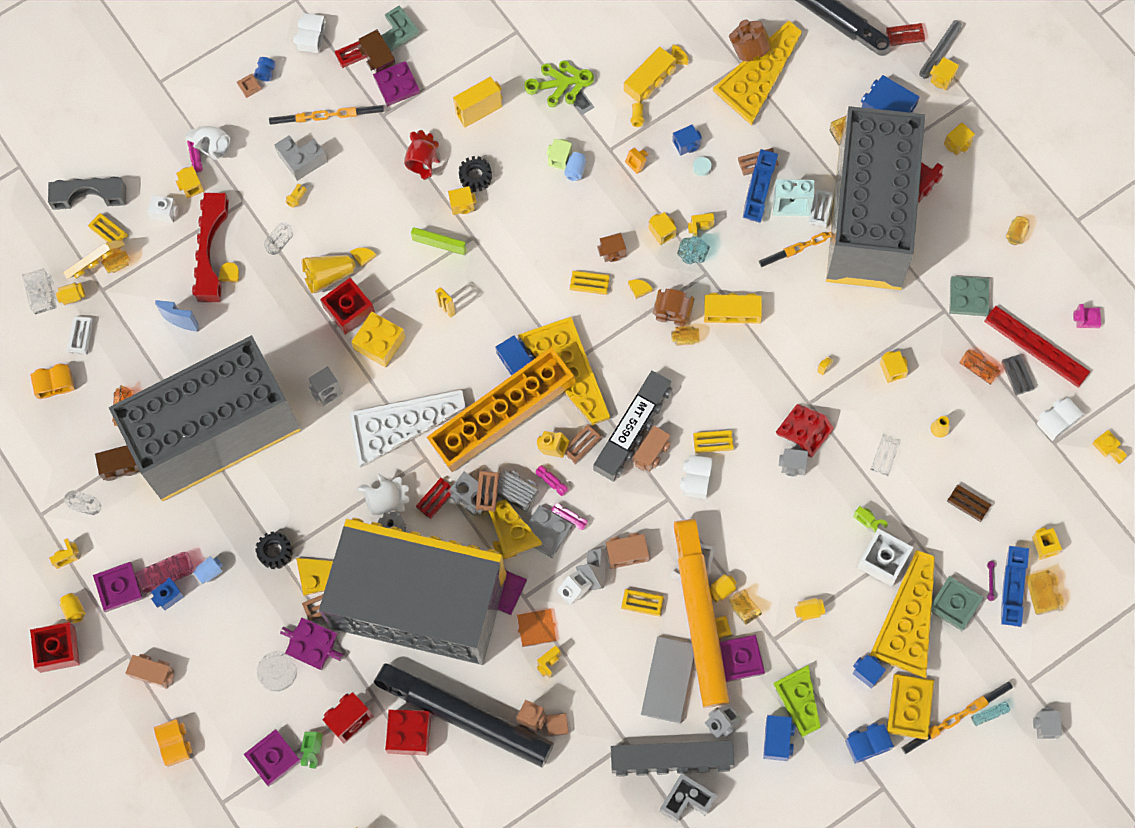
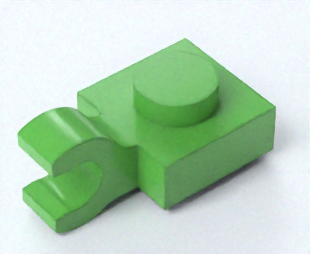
(310, 746)

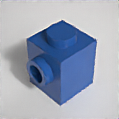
(687, 140)
(868, 670)

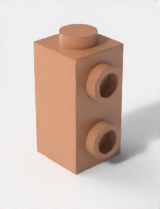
(650, 450)
(151, 672)
(531, 716)

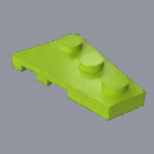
(799, 700)

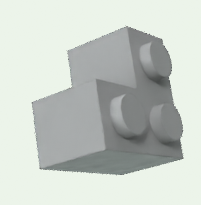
(300, 160)
(686, 793)

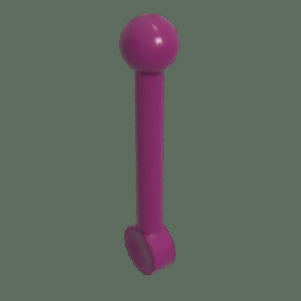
(990, 565)

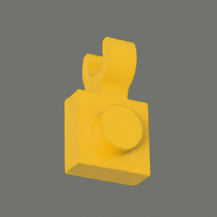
(1109, 445)

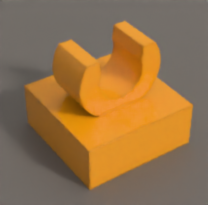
(636, 159)

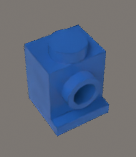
(172, 597)

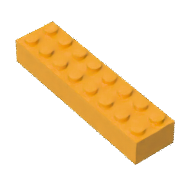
(501, 409)

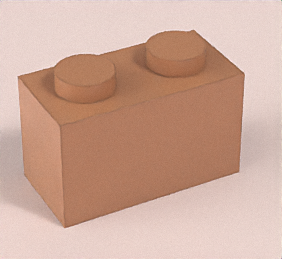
(627, 550)

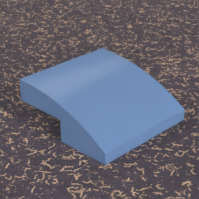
(179, 318)

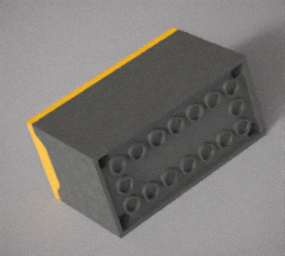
(875, 198)
(204, 419)
(414, 590)

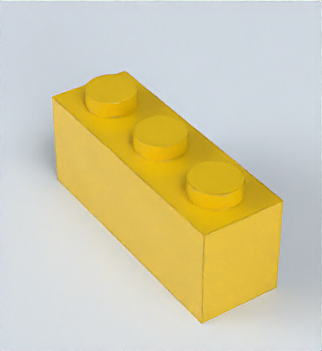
(650, 75)
(732, 308)

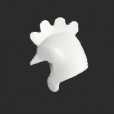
(210, 141)
(386, 497)

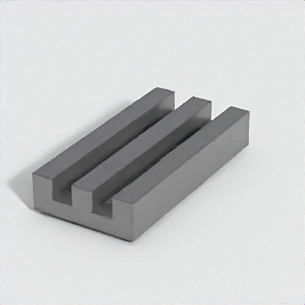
(1030, 387)

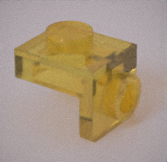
(744, 607)

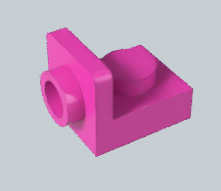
(1087, 317)

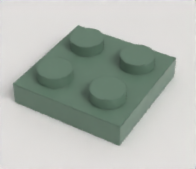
(969, 296)
(956, 603)

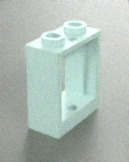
(801, 195)

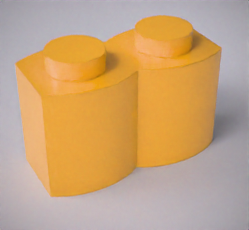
(52, 381)
(172, 742)

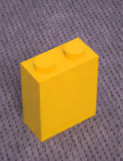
(478, 101)

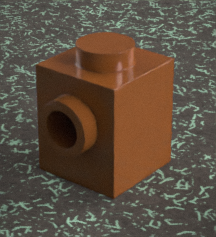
(612, 247)

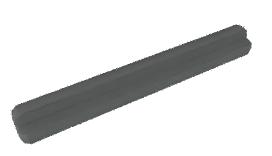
(940, 49)

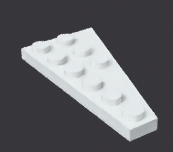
(392, 425)

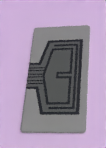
(582, 103)

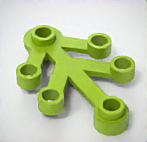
(561, 82)

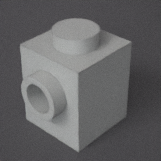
(793, 462)
(1048, 724)

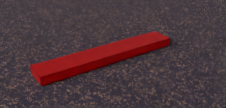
(1037, 346)

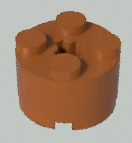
(750, 40)
(673, 306)

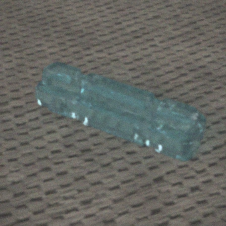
(990, 713)

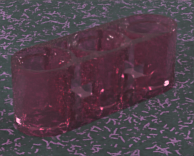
(156, 574)

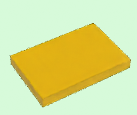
(910, 706)

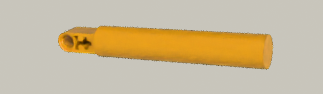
(700, 615)

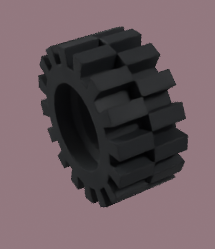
(472, 164)
(282, 558)

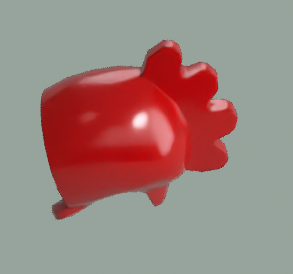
(420, 152)

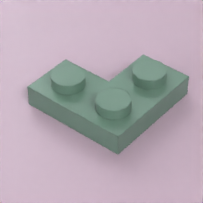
(402, 30)

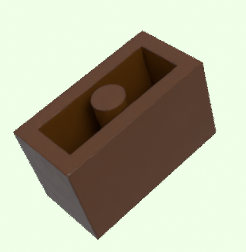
(376, 51)
(115, 463)

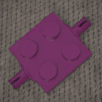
(311, 643)

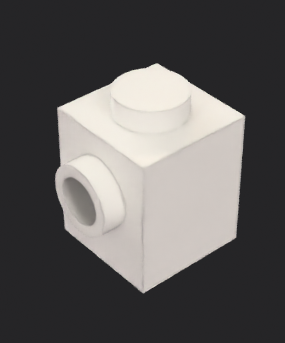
(162, 209)
(574, 587)

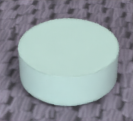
(702, 166)

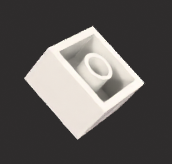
(884, 557)

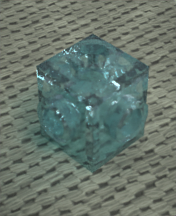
(693, 250)

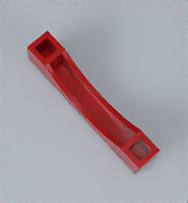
(214, 213)

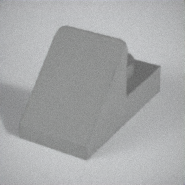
(595, 568)

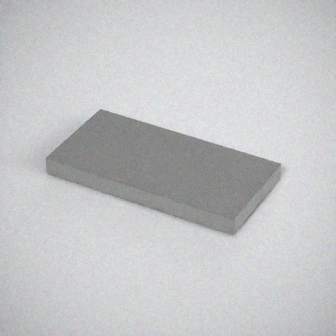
(668, 680)

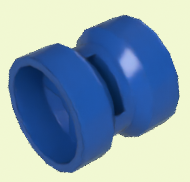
(264, 69)

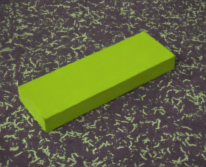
(438, 241)

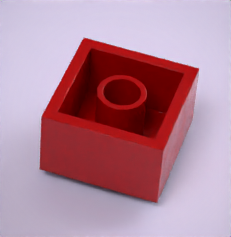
(347, 305)
(54, 647)
(347, 717)
(408, 732)

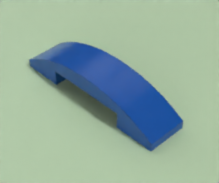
(759, 185)
(1014, 586)

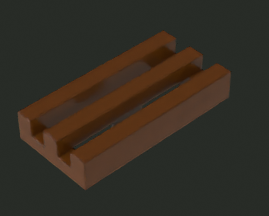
(965, 492)

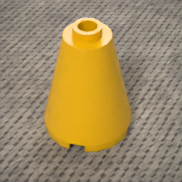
(326, 270)

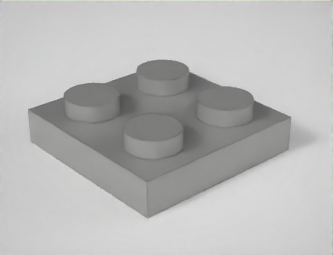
(549, 529)

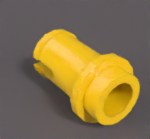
(637, 115)
(293, 199)

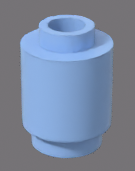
(575, 166)
(208, 569)

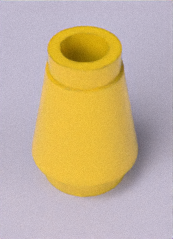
(940, 427)

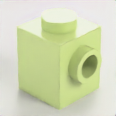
(559, 153)

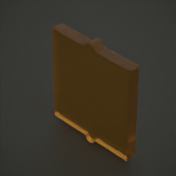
(536, 628)

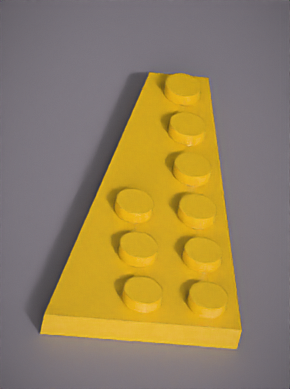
(752, 81)
(566, 343)
(906, 629)

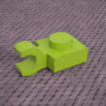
(866, 517)

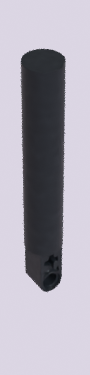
(848, 23)
(464, 715)

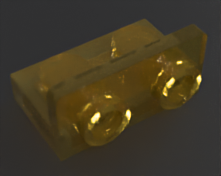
(1045, 592)

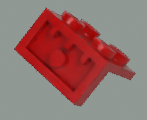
(805, 428)

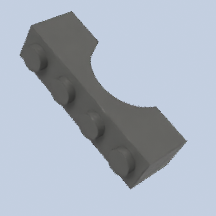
(64, 193)

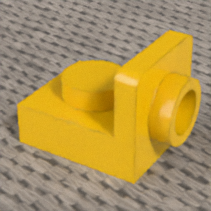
(701, 222)
(65, 557)
(549, 658)

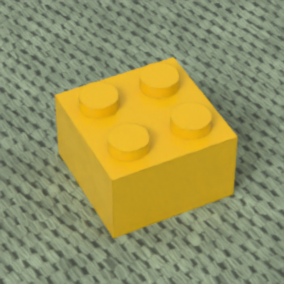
(378, 339)

